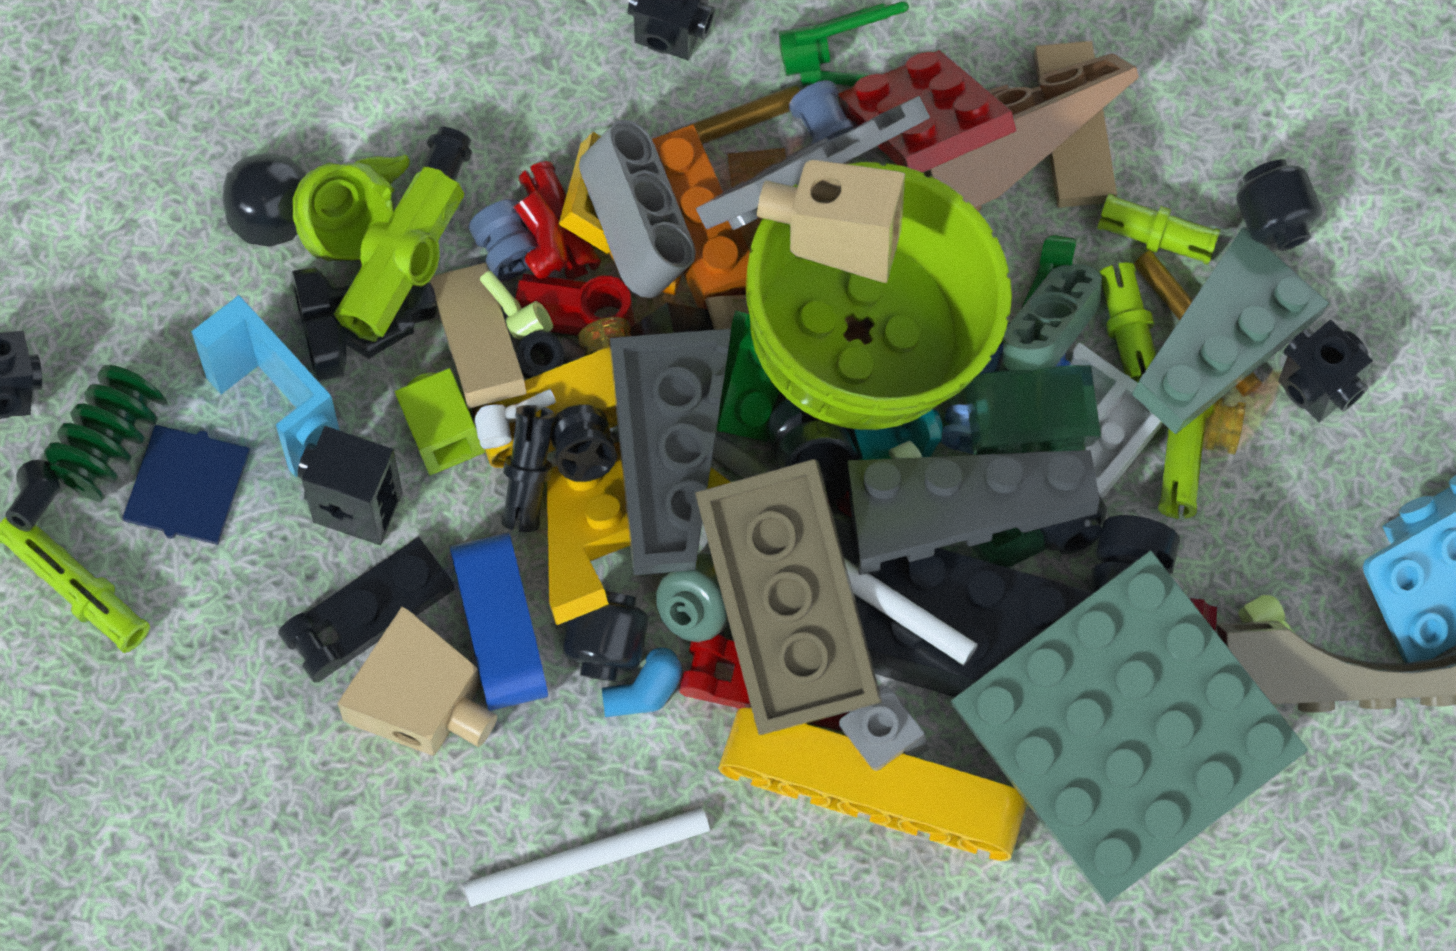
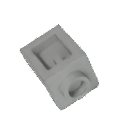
(884, 731)

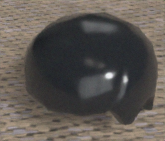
(260, 198)

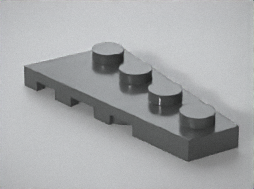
(667, 431)
(938, 501)

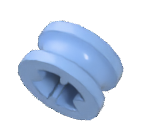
(958, 433)

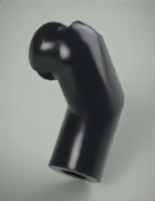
(37, 489)

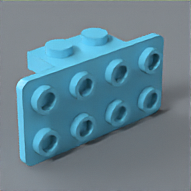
(1418, 576)

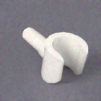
(494, 420)

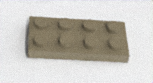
(788, 597)

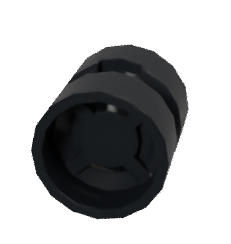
(801, 438)
(1128, 539)

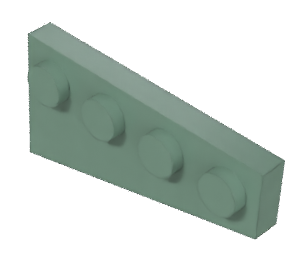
(1229, 330)

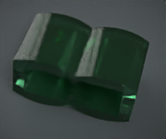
(1033, 410)

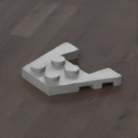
(741, 202)

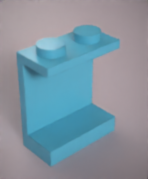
(238, 342)

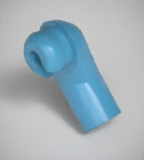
(649, 690)

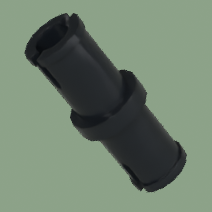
(527, 468)

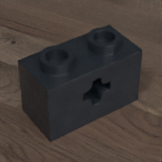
(350, 484)

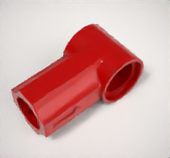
(573, 302)

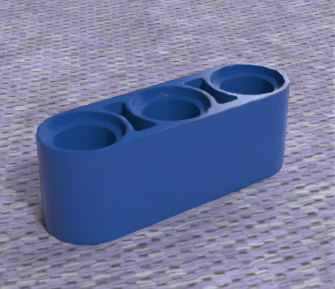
(499, 621)

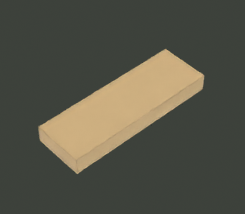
(1083, 161)
(477, 337)

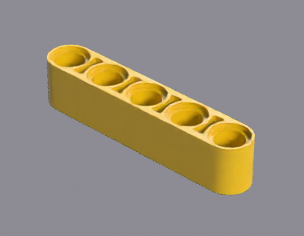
(902, 795)

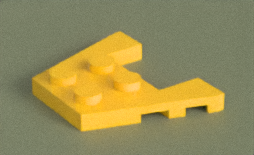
(584, 525)

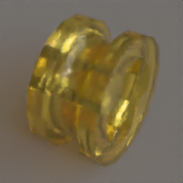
(598, 333)
(1225, 426)

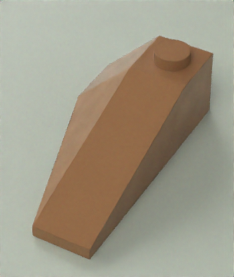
(1042, 122)

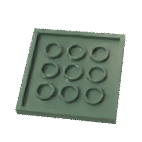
(1128, 727)

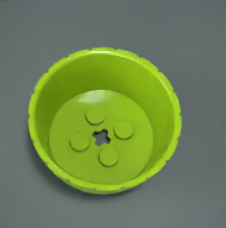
(930, 320)

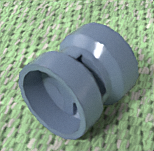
(504, 237)

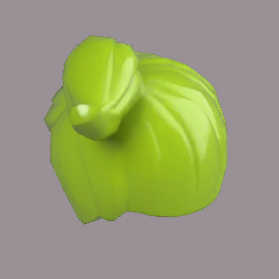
(342, 202)

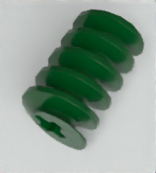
(101, 428)

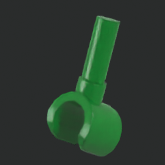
(1055, 252)

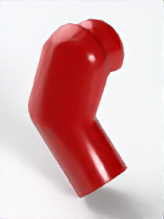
(550, 236)

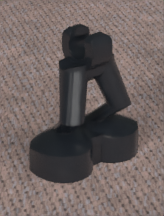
(327, 337)

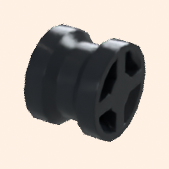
(583, 443)

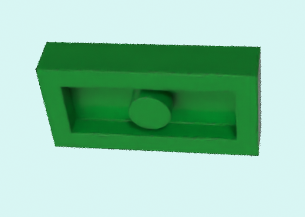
(747, 390)

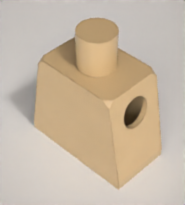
(840, 216)
(416, 690)

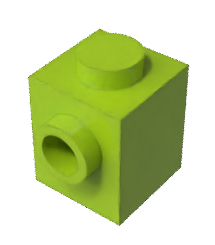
(439, 420)

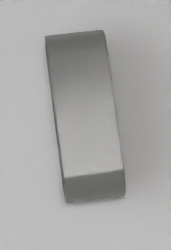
(637, 209)

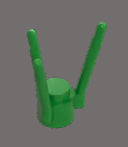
(807, 46)

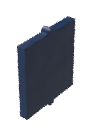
(186, 484)

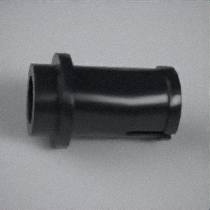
(448, 151)
(547, 345)

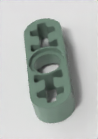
(1052, 318)

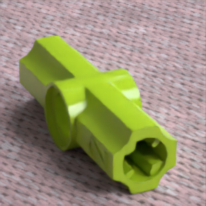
(399, 254)

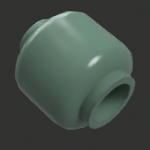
(693, 602)

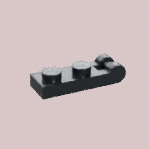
(366, 609)

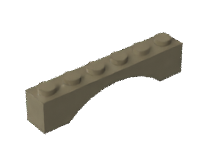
(1306, 674)

